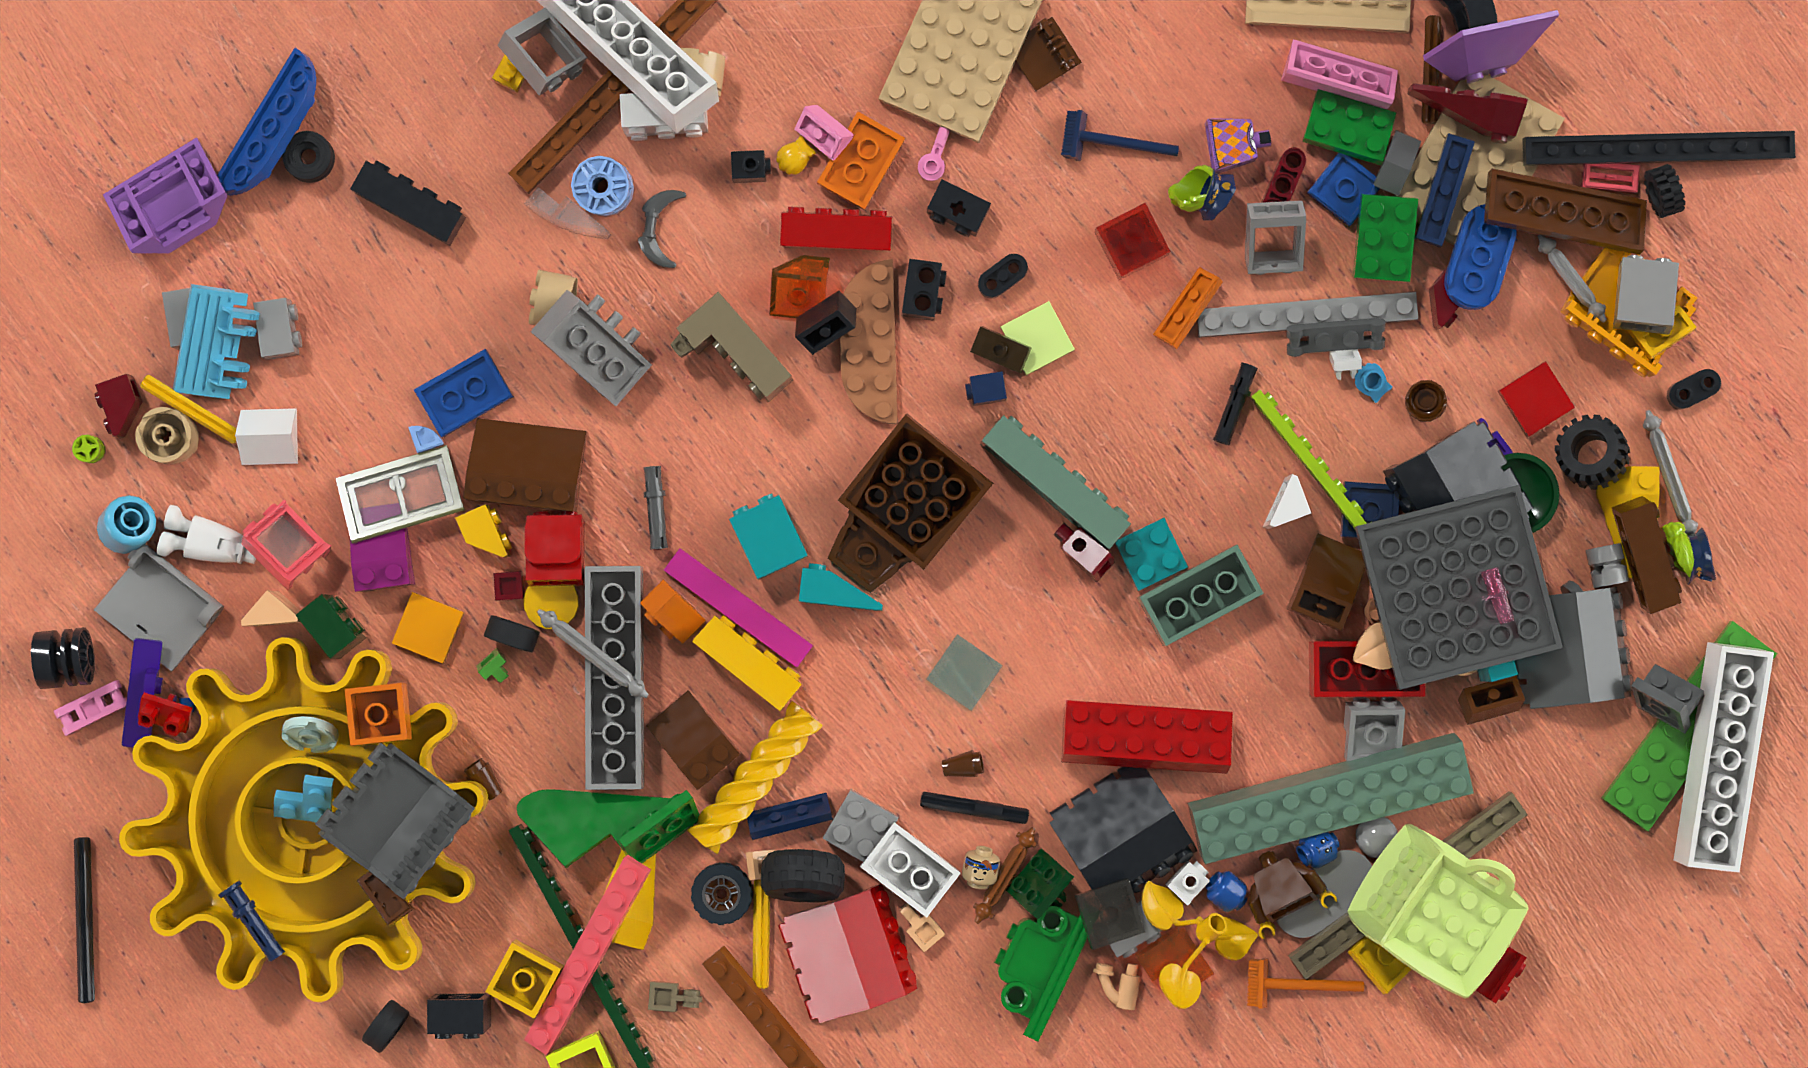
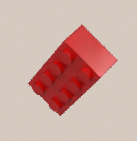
(1337, 675)

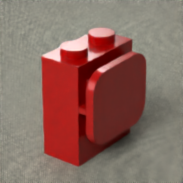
(554, 549)

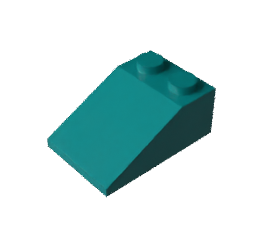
(829, 589)

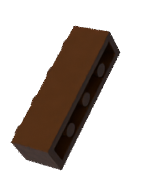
(1647, 554)

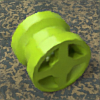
(83, 447)

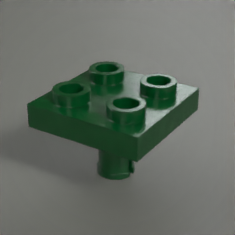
(1040, 884)

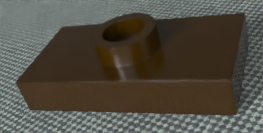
(1001, 349)

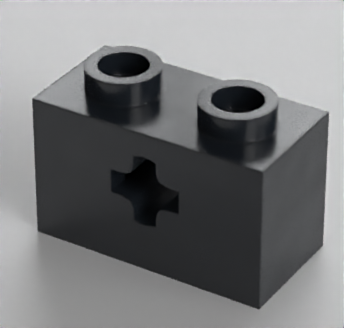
(951, 195)

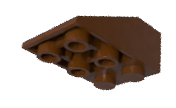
(1328, 583)

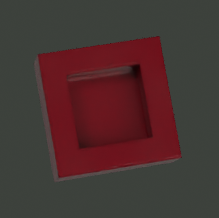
(508, 585)

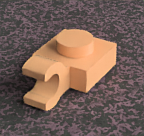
(922, 929)

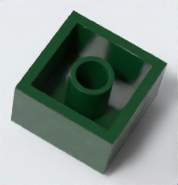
(331, 625)

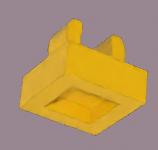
(508, 75)

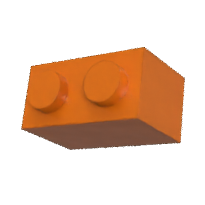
(672, 611)

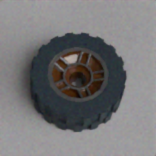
(715, 908)

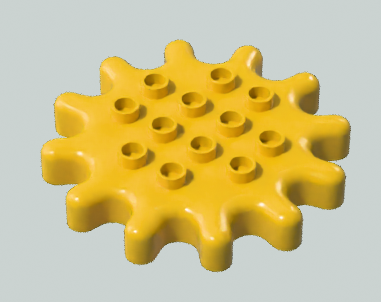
(225, 828)

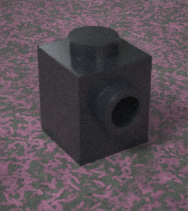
(749, 166)

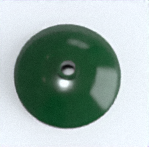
(1539, 485)

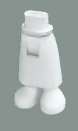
(204, 541)

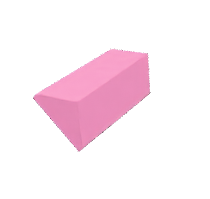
(1340, 74)

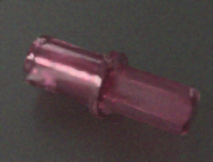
(1497, 593)

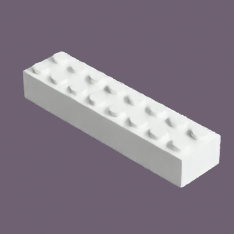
(639, 57)
(1723, 757)

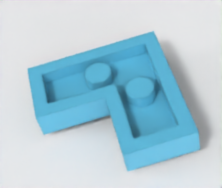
(308, 805)

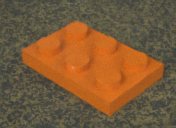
(863, 161)

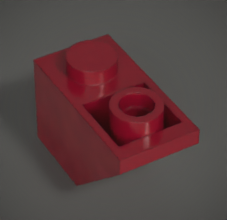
(1442, 306)
(120, 403)

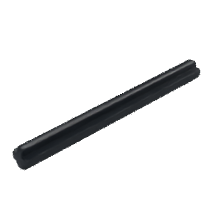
(84, 920)

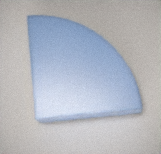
(425, 438)

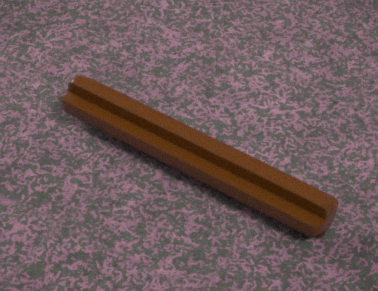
(1430, 73)

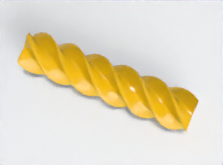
(754, 777)

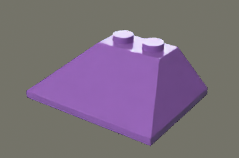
(1488, 47)
(168, 201)

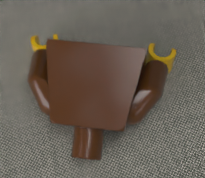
(1283, 889)

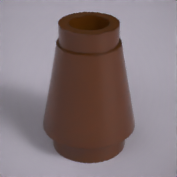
(964, 765)
(483, 774)

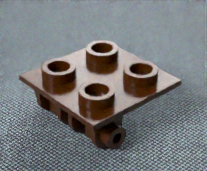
(1046, 54)

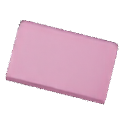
(823, 131)

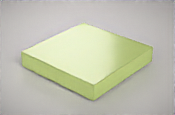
(1043, 333)

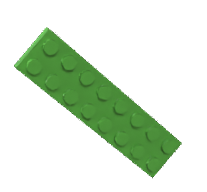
(1663, 756)

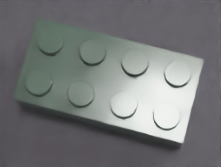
(1200, 595)

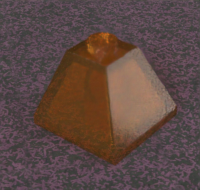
(798, 285)

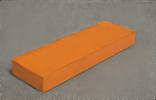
(1188, 308)

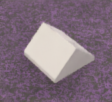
(267, 436)
(1288, 504)

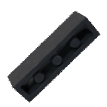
(408, 202)

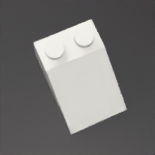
(910, 869)

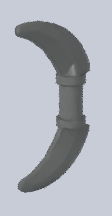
(648, 240)

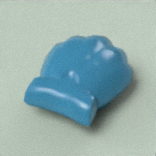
(1372, 381)

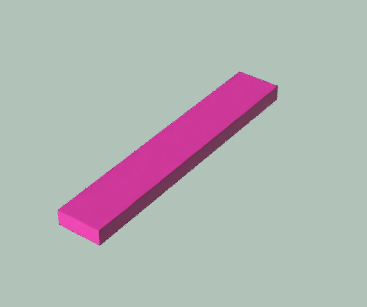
(738, 607)

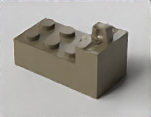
(735, 339)

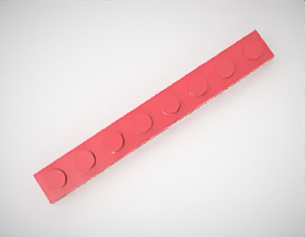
(587, 954)

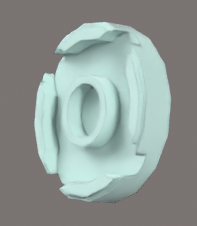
(310, 733)

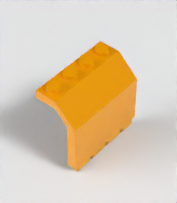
(1602, 281)

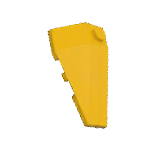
(1634, 483)
(640, 917)

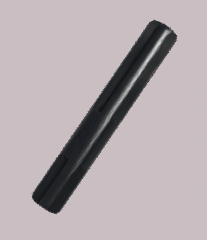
(974, 807)

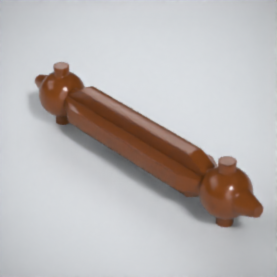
(1005, 875)

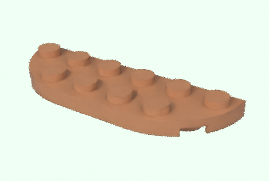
(869, 349)

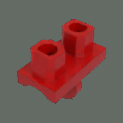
(164, 712)

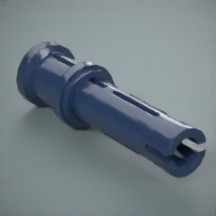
(244, 909)

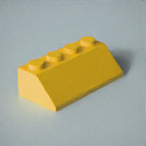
(747, 662)

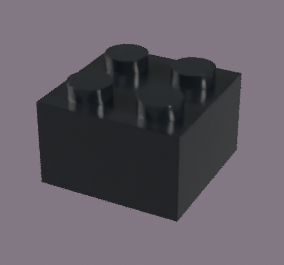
(459, 1014)

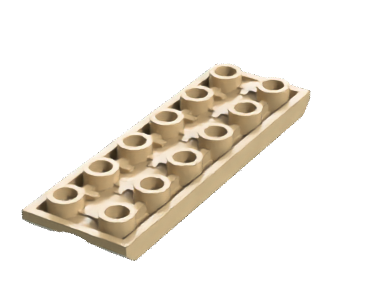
(1332, 14)

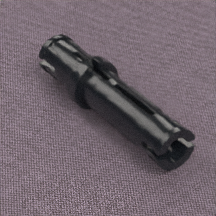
(1235, 403)

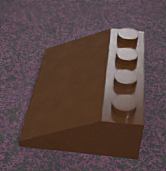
(525, 465)

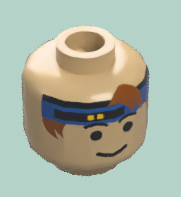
(980, 867)

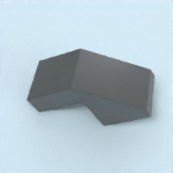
(1397, 162)

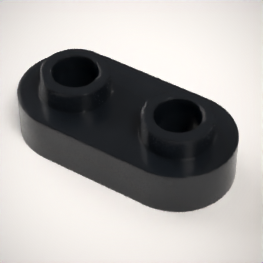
(1002, 275)
(1694, 388)

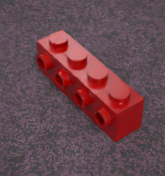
(836, 230)

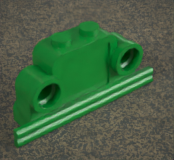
(1039, 965)

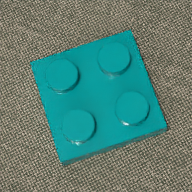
(1151, 554)

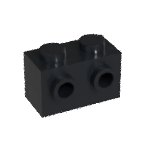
(825, 322)

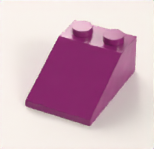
(382, 562)

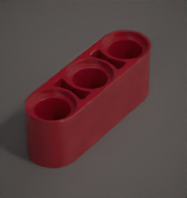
(1287, 174)

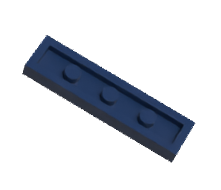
(1444, 190)

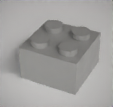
(859, 825)

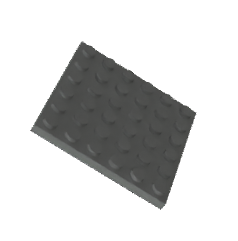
(1433, 594)

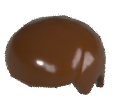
(1426, 401)

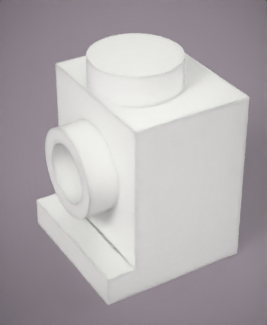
(1178, 885)

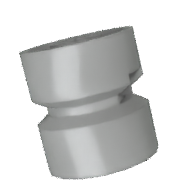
(1607, 565)

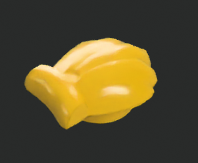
(794, 156)

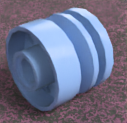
(586, 181)

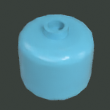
(121, 521)

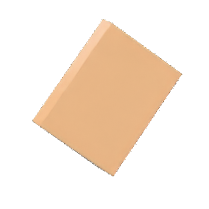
(271, 610)

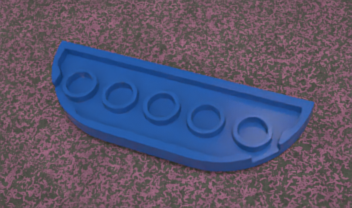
(271, 126)

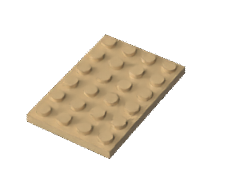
(958, 61)
(1485, 154)

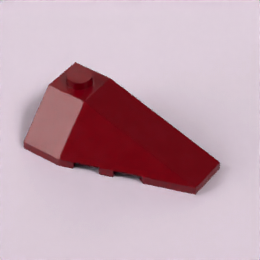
(1490, 116)

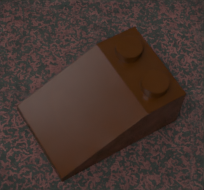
(693, 740)

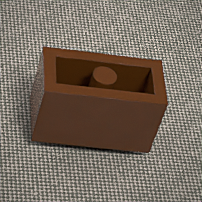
(1491, 699)

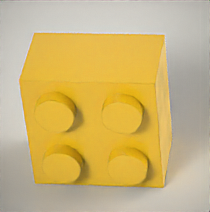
(524, 978)

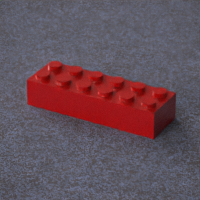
(1147, 737)

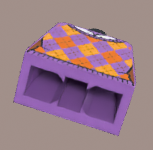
(1233, 142)

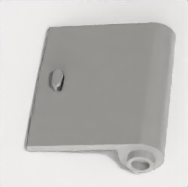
(162, 603)

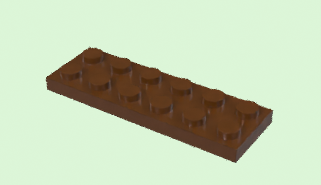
(1565, 211)

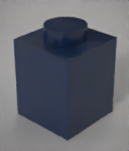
(986, 388)

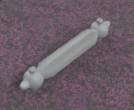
(1571, 277)

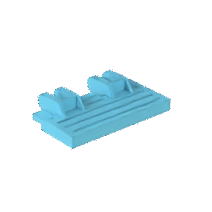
(209, 338)

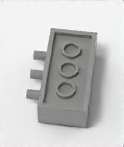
(592, 345)

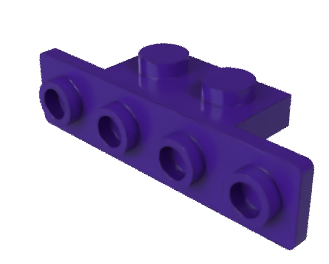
(143, 678)

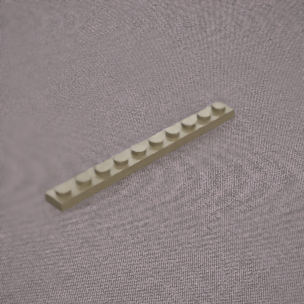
(1466, 840)

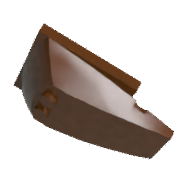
(904, 505)

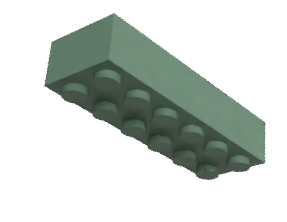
(1054, 482)

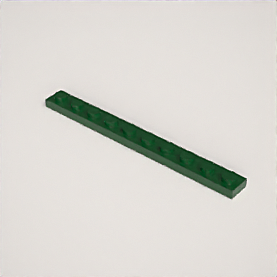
(563, 912)

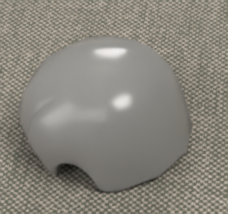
(1375, 835)

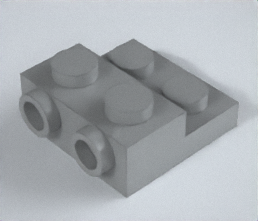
(1372, 726)

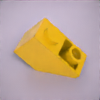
(482, 530)

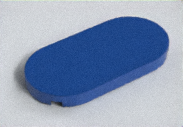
(1478, 261)

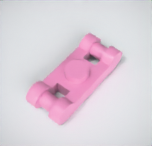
(91, 708)

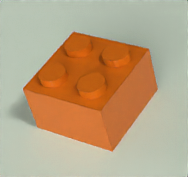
(378, 714)

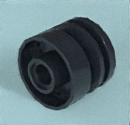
(62, 658)

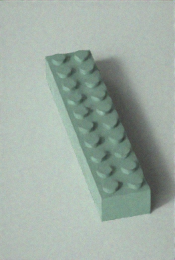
(1330, 798)

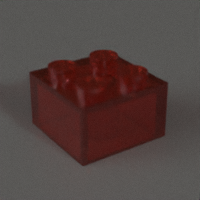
(1132, 241)

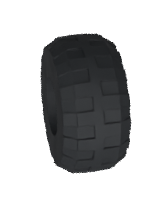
(802, 875)

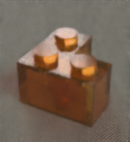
(1172, 948)

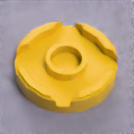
(560, 599)

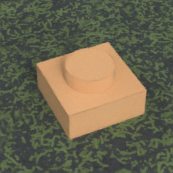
(754, 863)

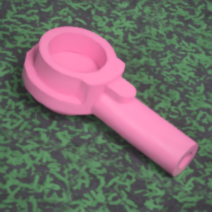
(931, 165)

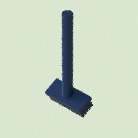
(1076, 135)

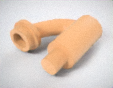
(1128, 988)

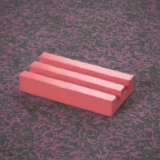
(1586, 174)

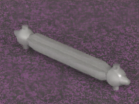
(1669, 472)
(592, 653)

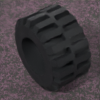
(1583, 432)

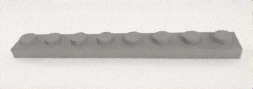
(1279, 316)

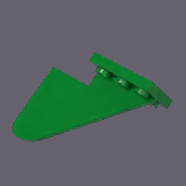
(579, 821)

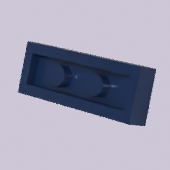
(789, 816)

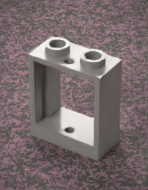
(556, 36)
(1275, 215)

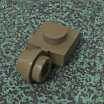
(665, 997)

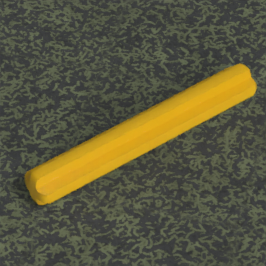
(189, 408)
(761, 936)

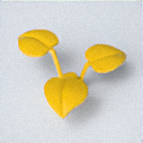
(1231, 940)

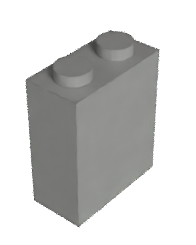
(1646, 294)

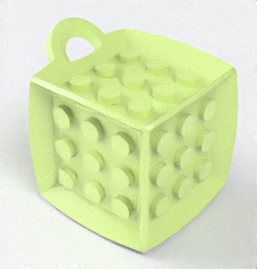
(1439, 910)

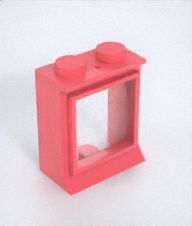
(284, 544)

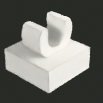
(1345, 360)

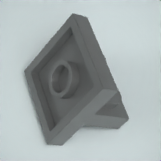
(1667, 697)

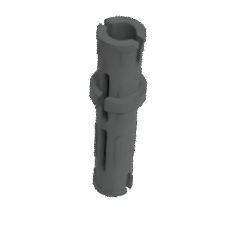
(655, 506)

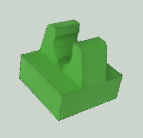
(493, 666)

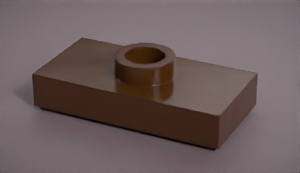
(387, 903)

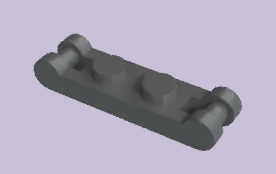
(1335, 336)

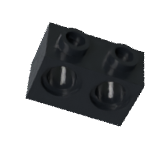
(915, 289)

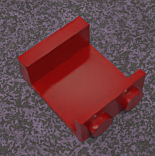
(1496, 984)

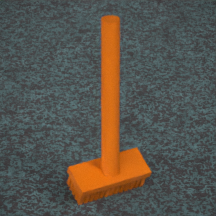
(1260, 982)

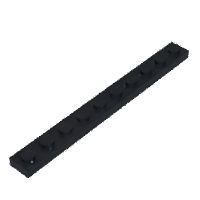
(1658, 148)

